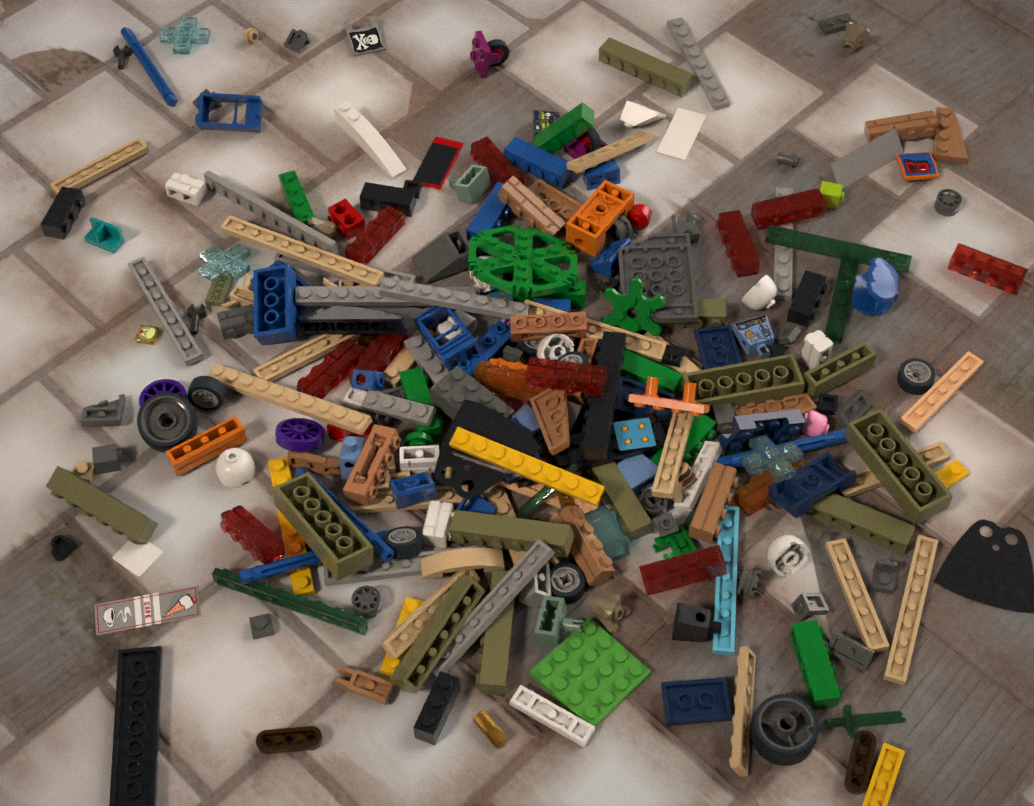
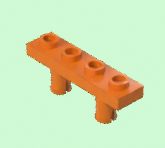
(651, 398)

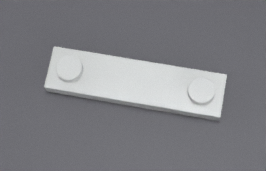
(702, 467)
(552, 715)

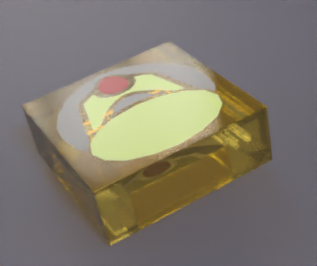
(147, 334)

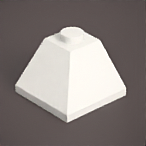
(639, 115)

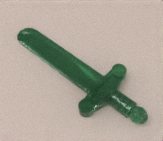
(541, 496)
(851, 721)

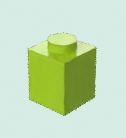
(832, 194)

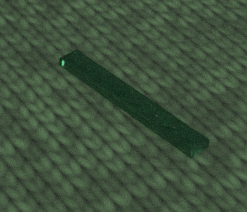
(835, 248)
(296, 603)

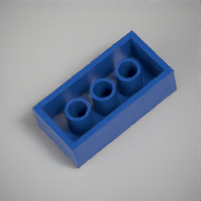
(275, 304)

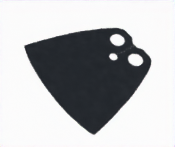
(488, 424)
(987, 575)

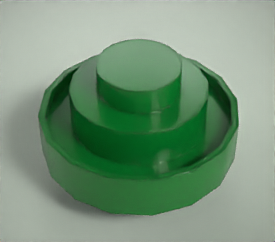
(418, 439)

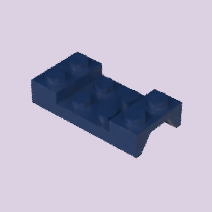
(626, 408)
(778, 426)
(810, 484)

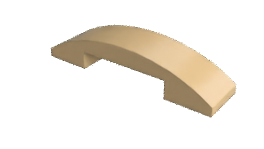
(461, 560)

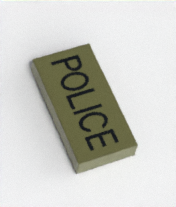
(219, 290)

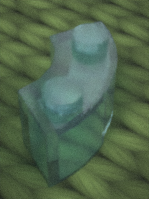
(607, 531)

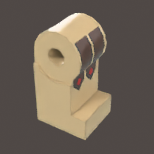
(685, 478)

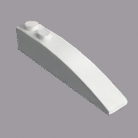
(368, 139)

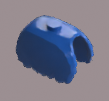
(875, 289)

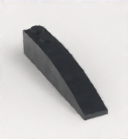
(349, 321)

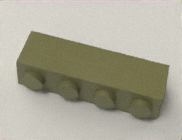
(839, 370)

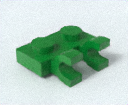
(679, 543)

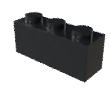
(378, 196)
(63, 213)
(807, 299)
(437, 708)

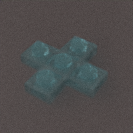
(185, 35)
(224, 262)
(771, 458)

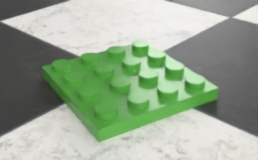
(590, 673)

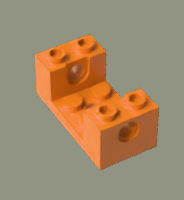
(588, 227)

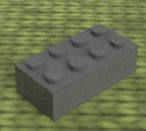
(460, 386)

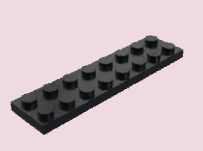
(573, 456)
(136, 727)

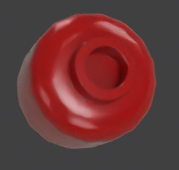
(640, 216)

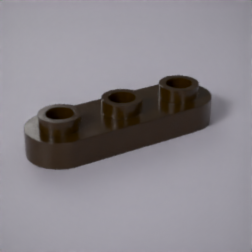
(281, 736)
(863, 754)

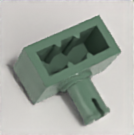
(471, 184)
(553, 622)

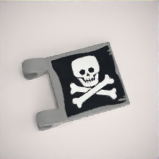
(366, 39)

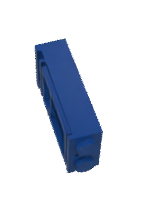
(253, 115)
(453, 347)

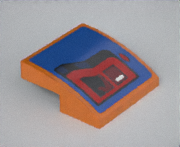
(917, 166)

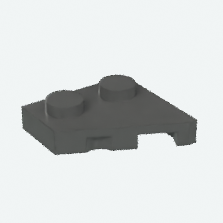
(104, 413)

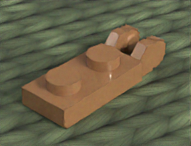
(315, 463)
(365, 685)

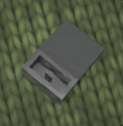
(443, 256)

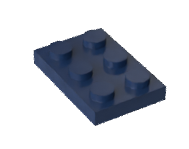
(716, 346)
(696, 701)

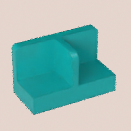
(104, 235)

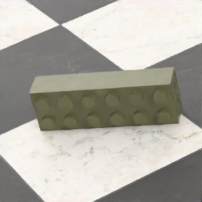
(747, 382)
(898, 466)
(323, 526)

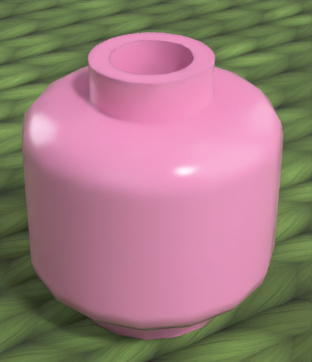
(815, 423)

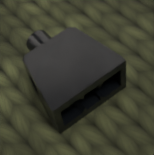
(693, 624)

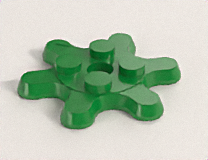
(633, 299)

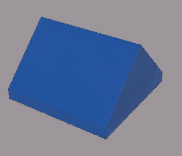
(607, 260)
(413, 490)

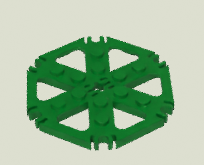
(522, 261)

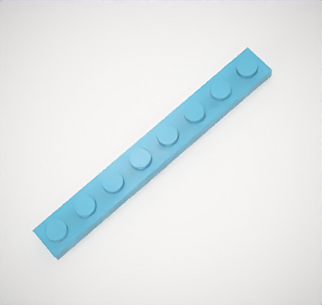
(726, 584)

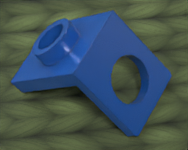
(374, 380)
(477, 504)

